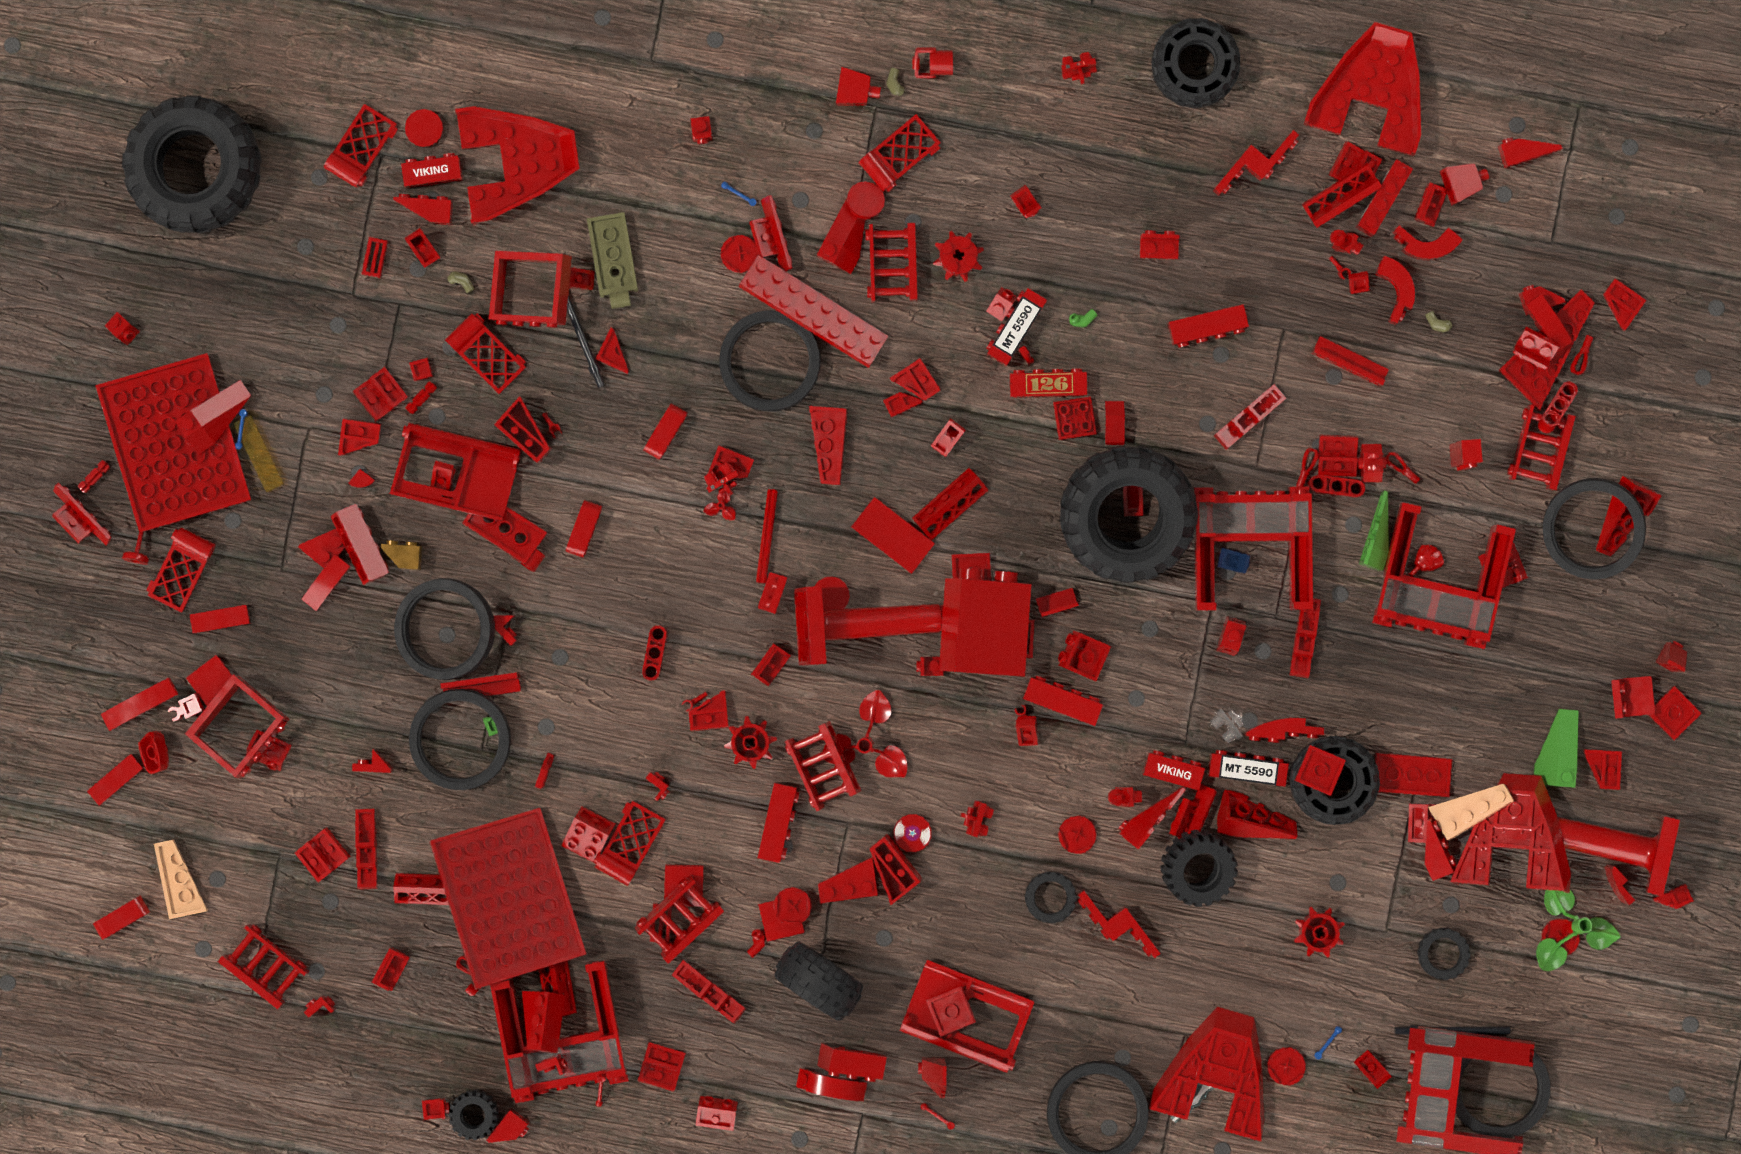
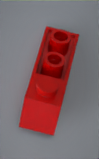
(432, 210)
(1437, 857)

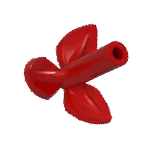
(713, 509)

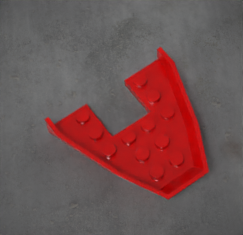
(1381, 73)
(532, 153)
(1525, 825)
(1223, 1056)

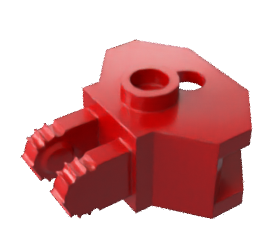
(1371, 463)

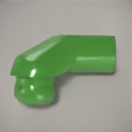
(1082, 321)

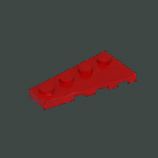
(829, 442)

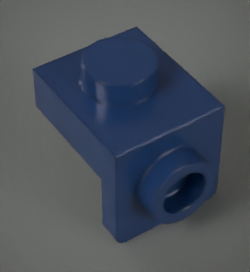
(1233, 561)

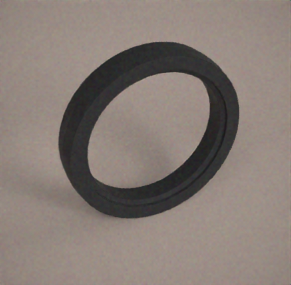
(763, 404)
(1572, 566)
(402, 636)
(452, 782)
(1097, 1067)
(1520, 1126)

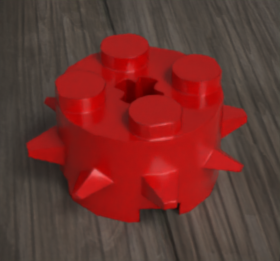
(963, 246)
(750, 754)
(1330, 932)

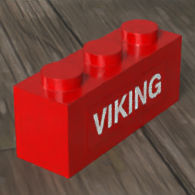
(431, 171)
(1173, 770)

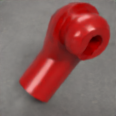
(758, 942)

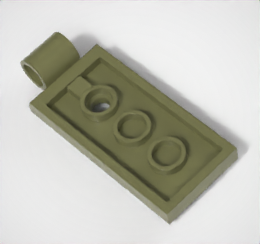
(613, 251)

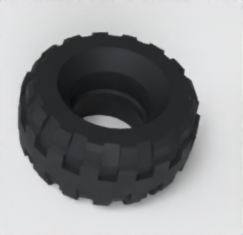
(1175, 84)
(1357, 801)
(818, 981)

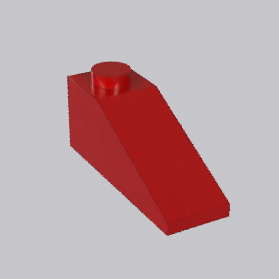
(1523, 150)
(1673, 657)

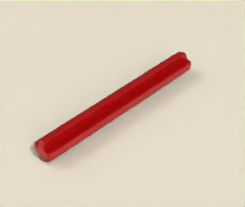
(766, 538)

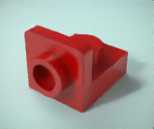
(701, 130)
(928, 666)
(549, 1064)

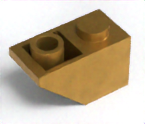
(404, 556)

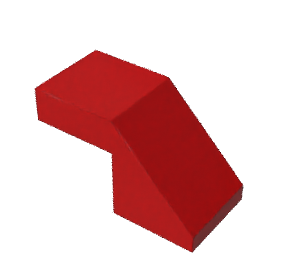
(1114, 423)

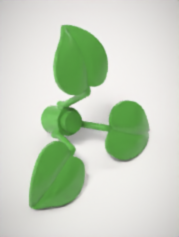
(1599, 931)

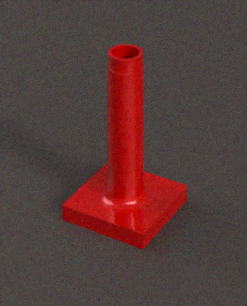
(819, 625)
(1626, 847)

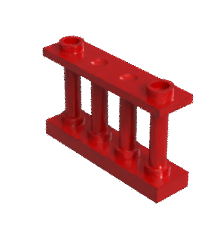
(908, 253)
(1556, 461)
(841, 768)
(683, 937)
(260, 985)

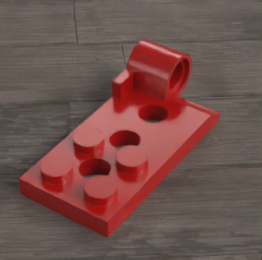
(526, 552)

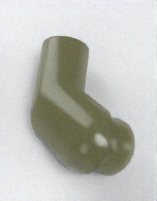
(892, 83)
(461, 278)
(1436, 324)

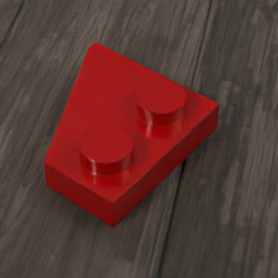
(1623, 303)

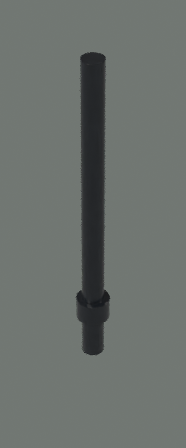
(593, 368)
(1477, 1030)

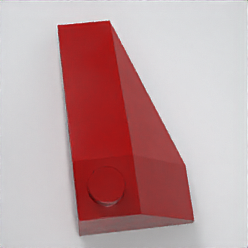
(843, 241)
(210, 419)
(1618, 518)
(1246, 819)
(1141, 825)
(934, 1074)

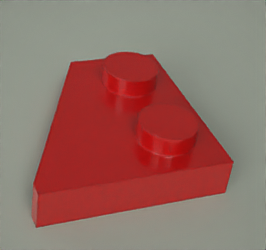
(917, 379)
(358, 435)
(736, 459)
(323, 547)
(710, 714)
(1605, 767)

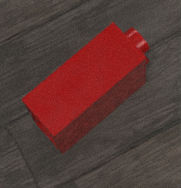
(985, 624)

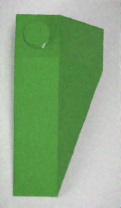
(1377, 542)
(1559, 752)

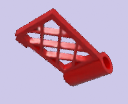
(878, 166)
(349, 169)
(467, 334)
(188, 545)
(616, 865)

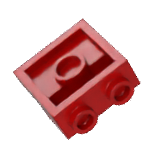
(1083, 655)

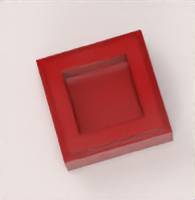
(1358, 282)
(421, 369)

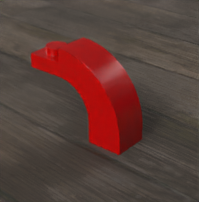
(1427, 250)
(1401, 280)
(831, 1086)

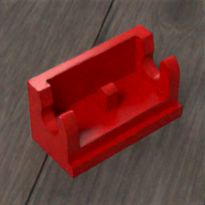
(1430, 204)
(770, 664)
(390, 969)

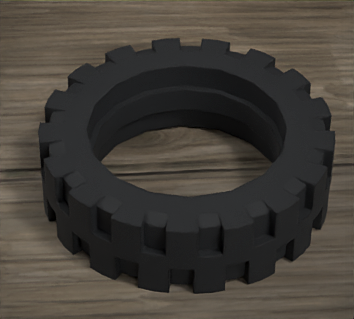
(1050, 917)
(1462, 962)

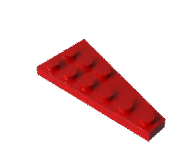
(1536, 382)

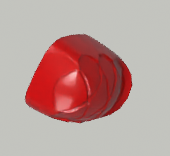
(154, 752)

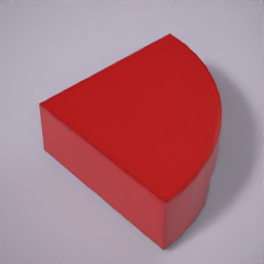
(1024, 352)
(361, 479)

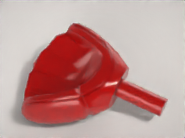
(1427, 559)

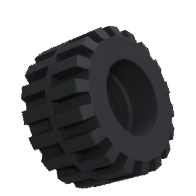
(461, 1126)

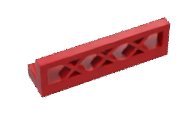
(1346, 200)
(1350, 361)
(948, 501)
(488, 685)
(419, 883)
(561, 982)

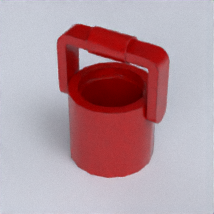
(939, 60)

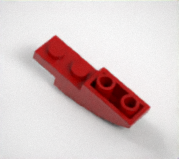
(1276, 729)

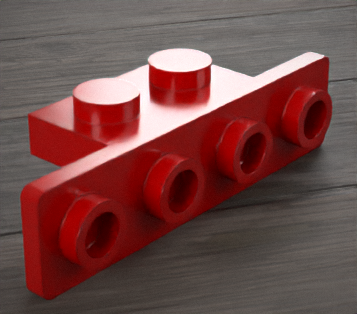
(769, 235)
(76, 519)
(1193, 813)

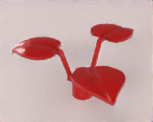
(891, 761)

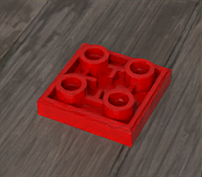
(1074, 418)

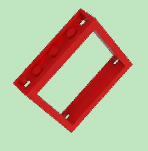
(560, 291)
(216, 706)

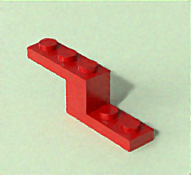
(1256, 163)
(1117, 924)

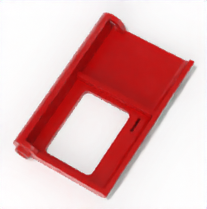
(483, 479)
(938, 980)

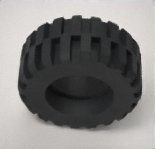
(1212, 887)

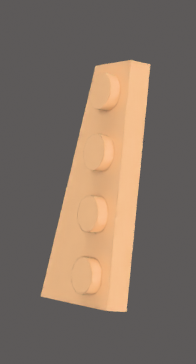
(1466, 811)
(178, 885)

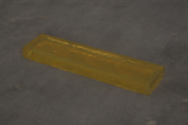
(259, 455)

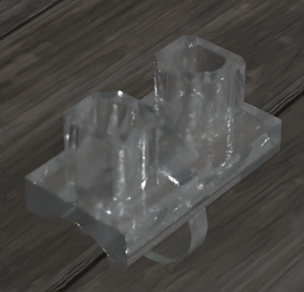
(1232, 732)

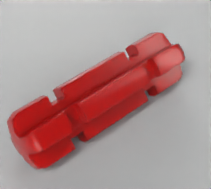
(421, 397)
(94, 476)

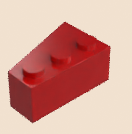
(523, 430)
(894, 868)
(851, 883)
(543, 1020)
(852, 1063)

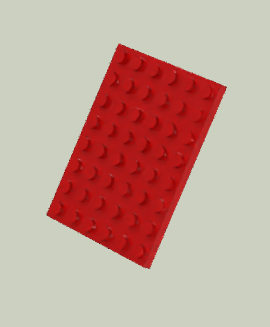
(156, 460)
(507, 898)

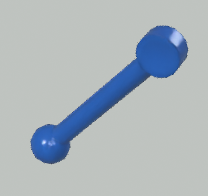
(725, 185)
(243, 413)
(1318, 1055)

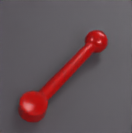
(601, 1078)
(950, 1125)

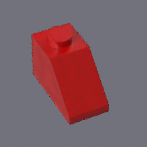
(1530, 293)
(509, 1128)

